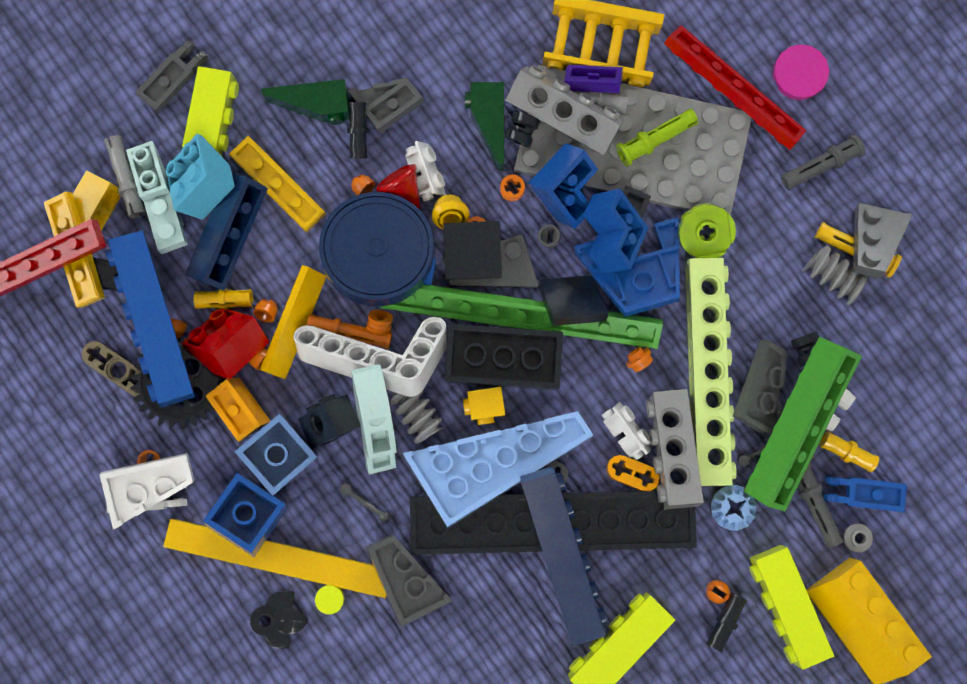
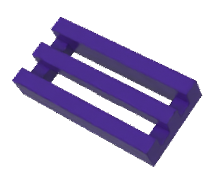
(594, 78)

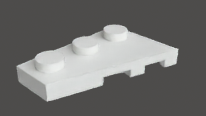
(142, 485)

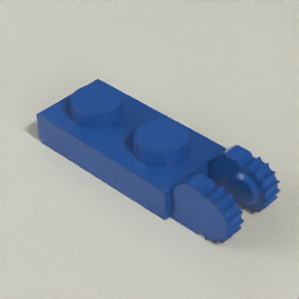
(869, 493)

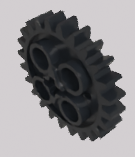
(202, 380)

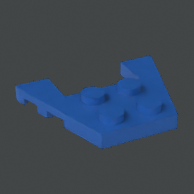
(650, 281)

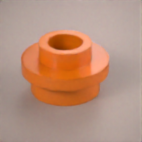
(639, 359)

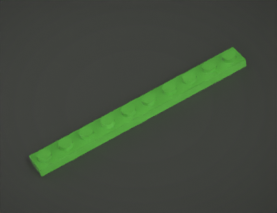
(526, 315)

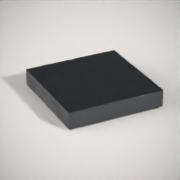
(472, 250)
(572, 300)

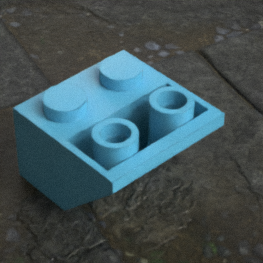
(198, 178)

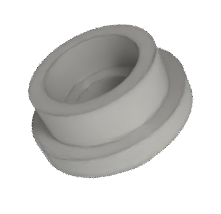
(849, 538)

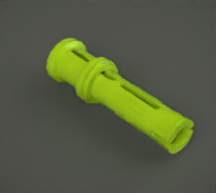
(646, 141)

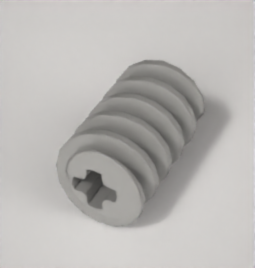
(836, 274)
(417, 415)

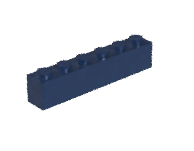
(562, 555)

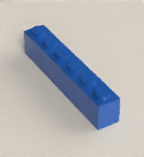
(150, 318)

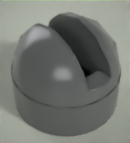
(543, 236)

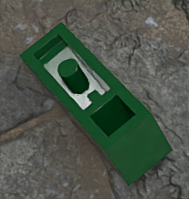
(318, 100)
(488, 116)

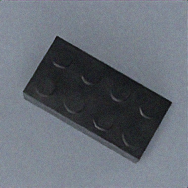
(503, 357)

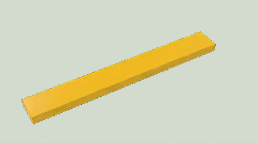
(277, 559)

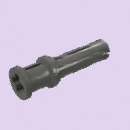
(834, 157)
(811, 491)

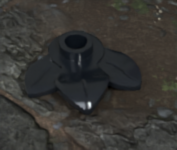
(282, 617)

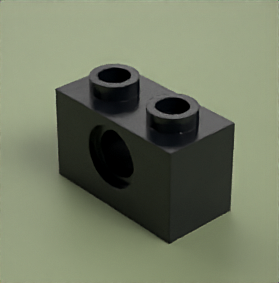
(328, 420)

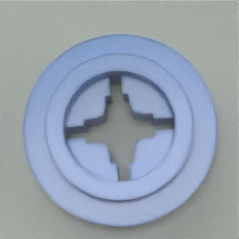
(720, 507)

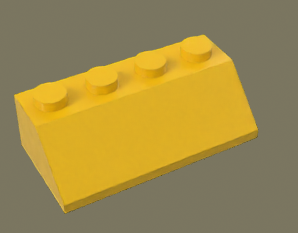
(867, 622)

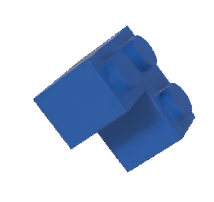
(560, 184)
(618, 230)

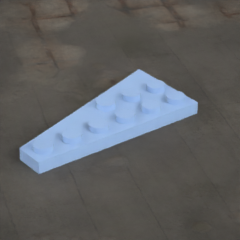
(482, 467)

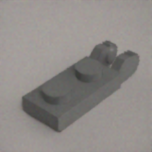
(171, 77)

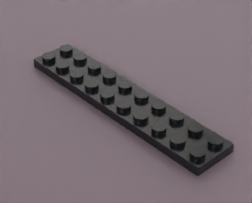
(603, 519)

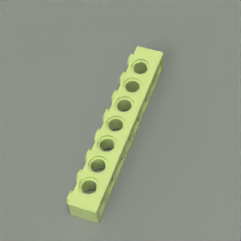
(714, 272)

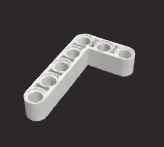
(401, 373)

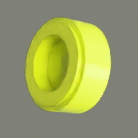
(329, 599)

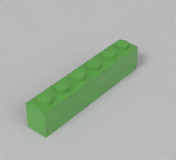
(802, 424)

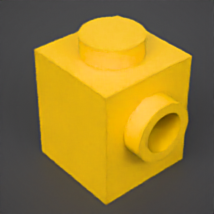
(484, 405)

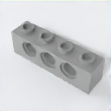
(524, 97)
(674, 404)

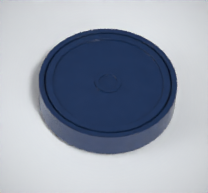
(376, 249)

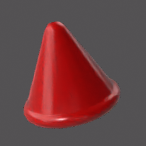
(402, 183)

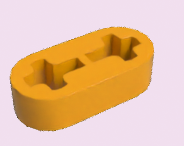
(635, 467)

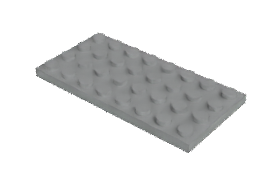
(680, 173)

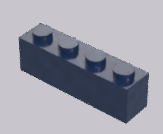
(226, 233)

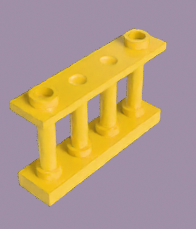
(620, 19)

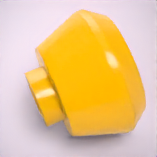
(449, 210)

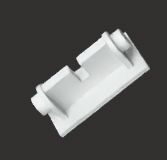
(431, 180)
(623, 421)

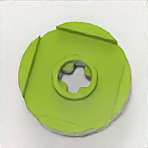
(719, 240)

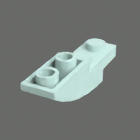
(155, 193)
(374, 418)

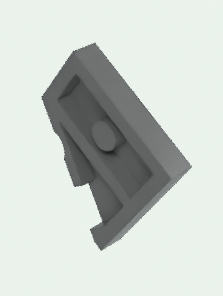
(388, 102)

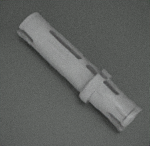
(124, 176)

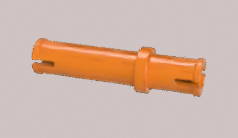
(351, 331)

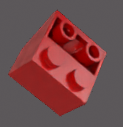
(226, 342)

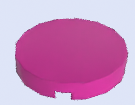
(800, 72)

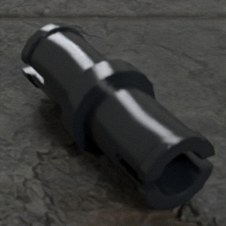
(357, 130)
(726, 622)

